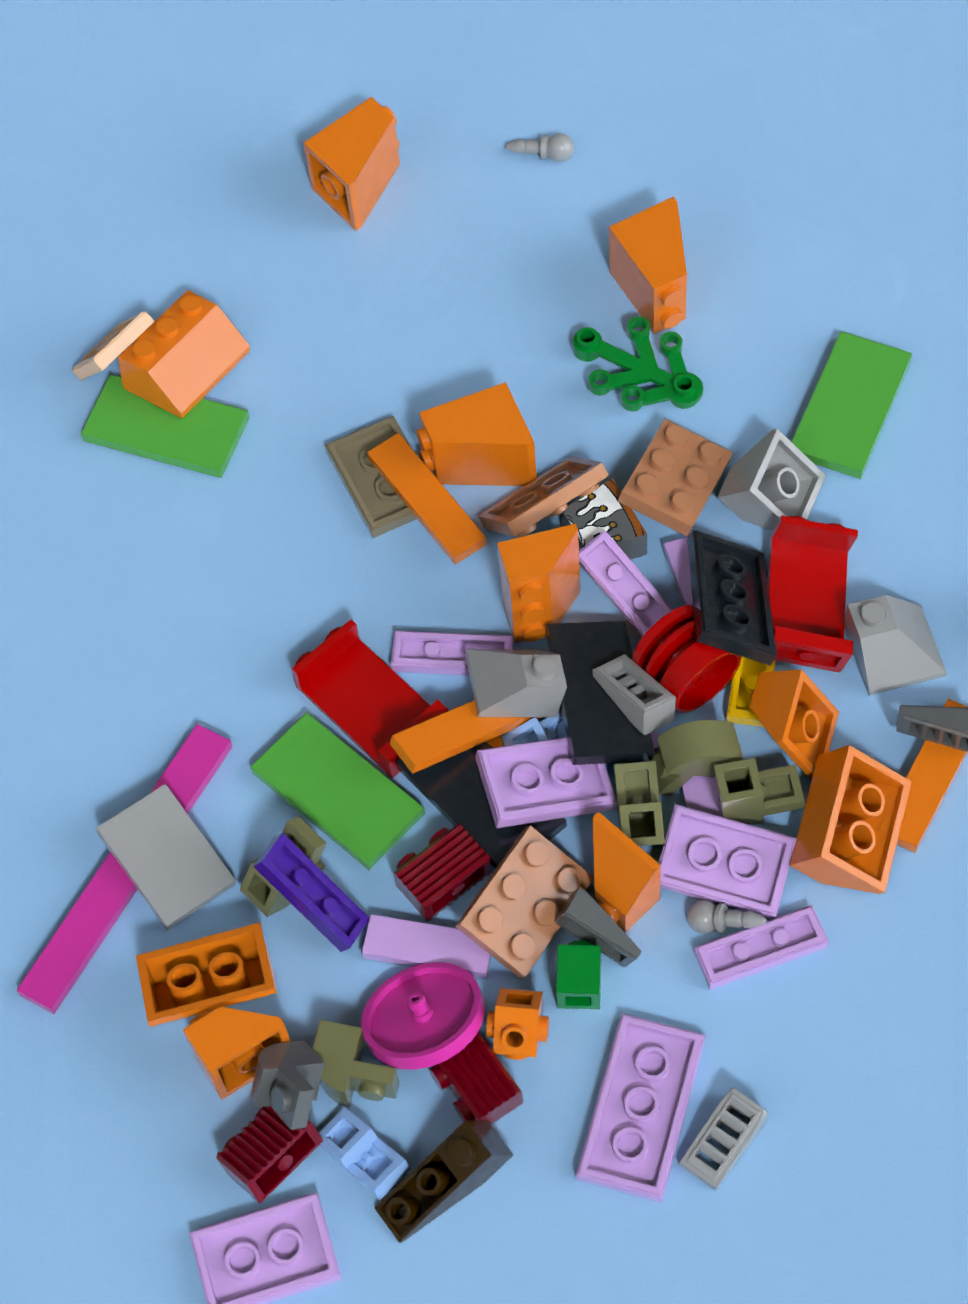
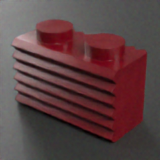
(442, 870)
(478, 1082)
(266, 1153)

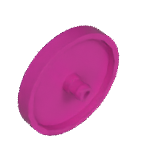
(423, 1015)

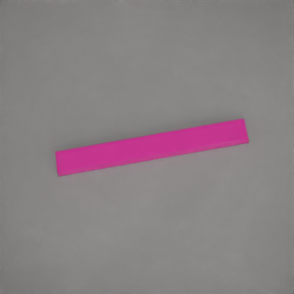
(110, 887)

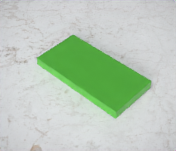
(851, 404)
(197, 442)
(338, 791)

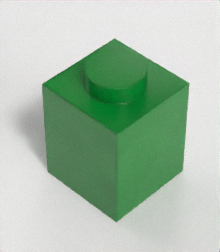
(579, 976)

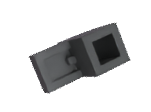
(288, 1081)

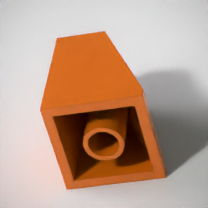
(354, 160)
(651, 264)
(478, 440)

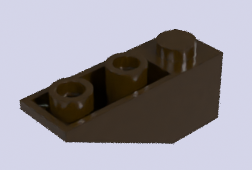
(444, 1178)

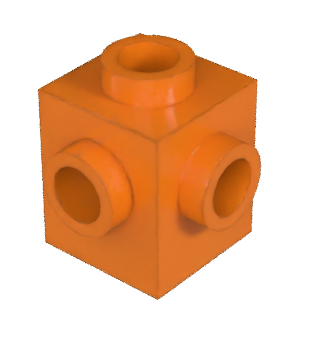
(517, 1023)

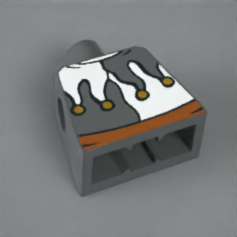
(603, 512)

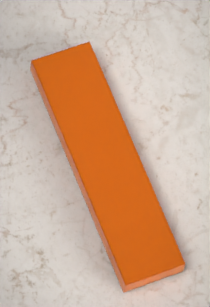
(427, 498)
(449, 735)
(931, 778)

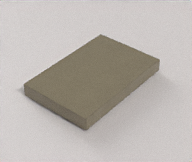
(369, 491)

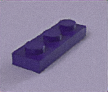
(311, 892)

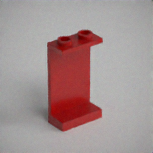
(810, 592)
(361, 694)

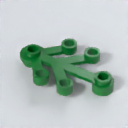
(640, 369)

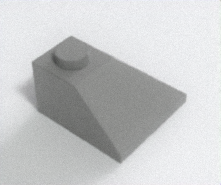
(772, 482)
(892, 643)
(516, 682)

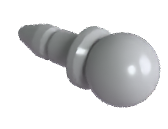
(557, 147)
(706, 917)

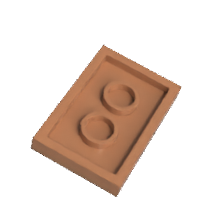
(675, 477)
(544, 497)
(521, 901)

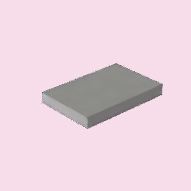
(166, 856)

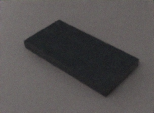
(731, 598)
(592, 720)
(459, 795)

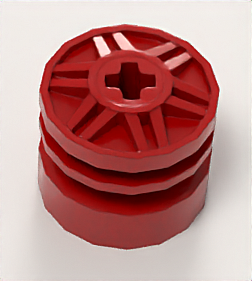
(681, 664)

